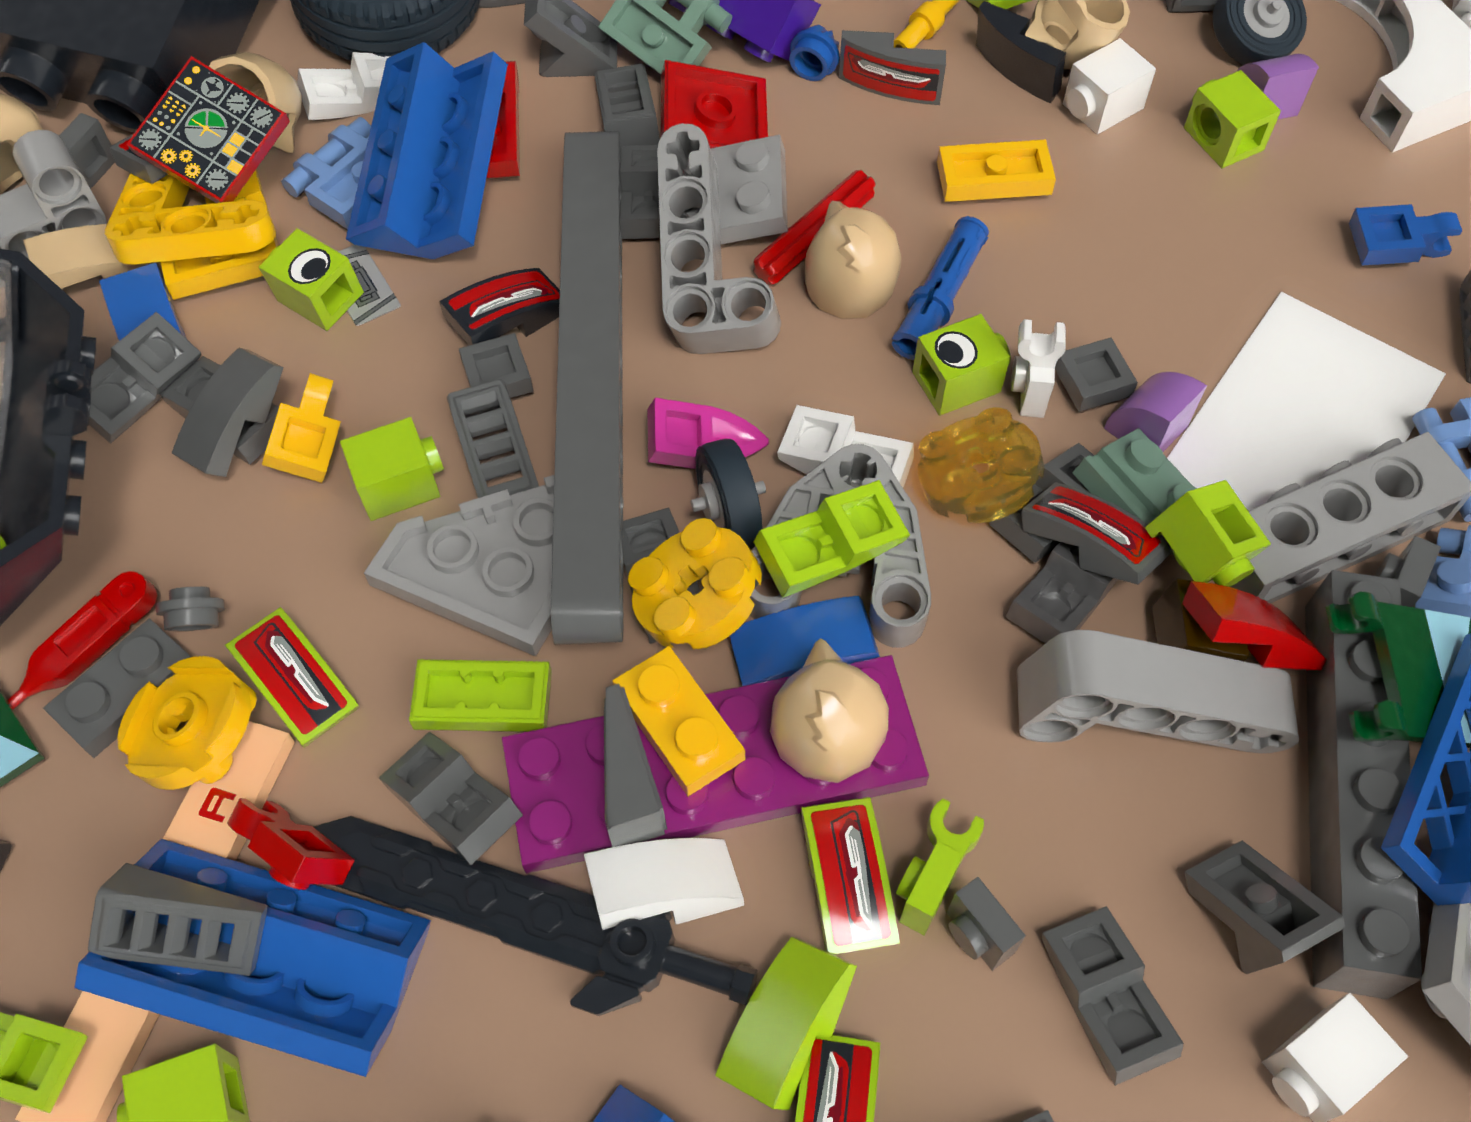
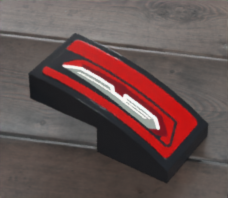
(501, 303)

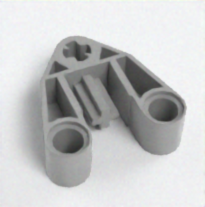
(897, 573)

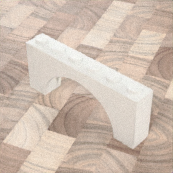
(1430, 70)

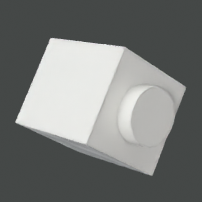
(1108, 86)
(1333, 1061)

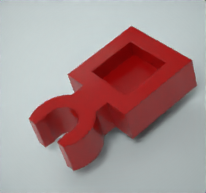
(294, 851)

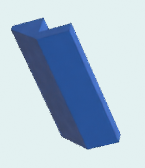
(427, 154)
(323, 973)

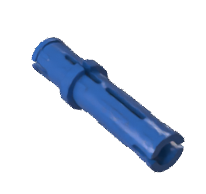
(933, 302)

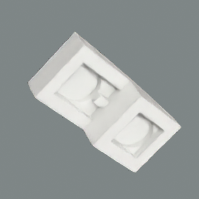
(342, 91)
(818, 434)
(663, 876)

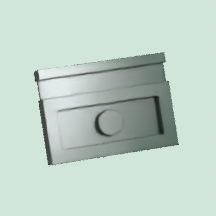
(1134, 476)

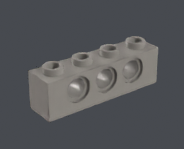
(1354, 514)

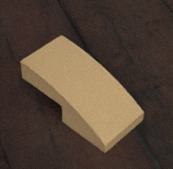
(75, 255)

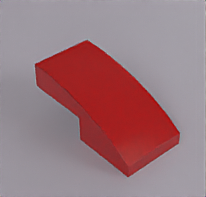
(1243, 618)

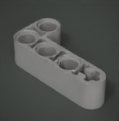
(53, 196)
(701, 239)
(1153, 690)

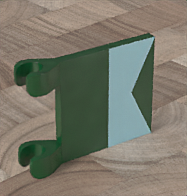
(1415, 660)

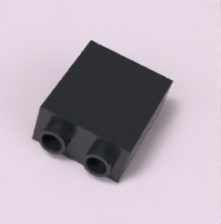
(111, 51)

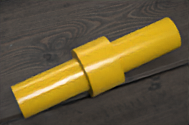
(924, 23)

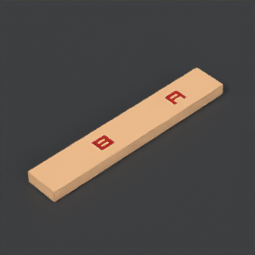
(121, 1030)

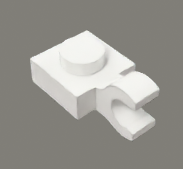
(1035, 367)

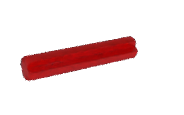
(792, 246)

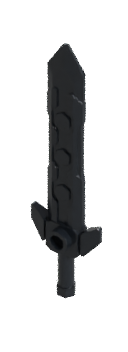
(528, 916)

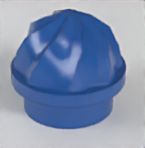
(814, 53)

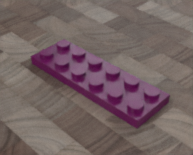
(561, 779)

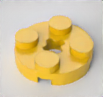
(714, 613)
(217, 716)

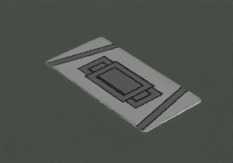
(377, 294)

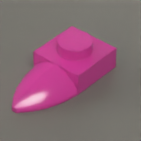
(682, 427)

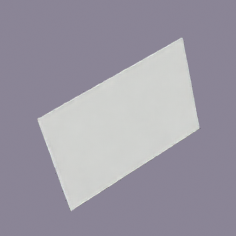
(1300, 403)

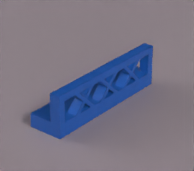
(1447, 872)

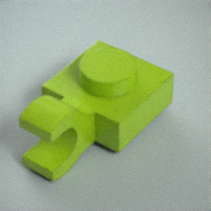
(928, 882)

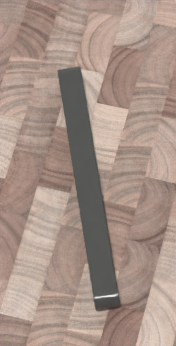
(589, 398)

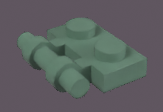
(658, 36)

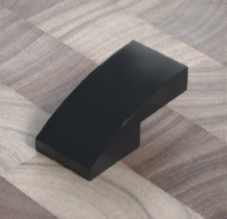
(1018, 57)

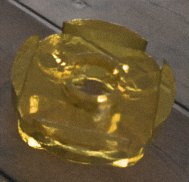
(987, 438)

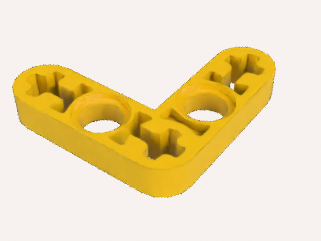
(155, 227)

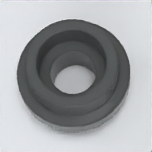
(190, 609)

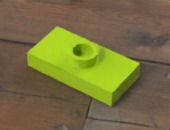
(480, 695)

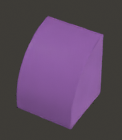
(1283, 80)
(1158, 408)

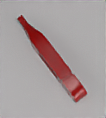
(87, 635)

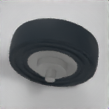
(1259, 28)
(728, 489)

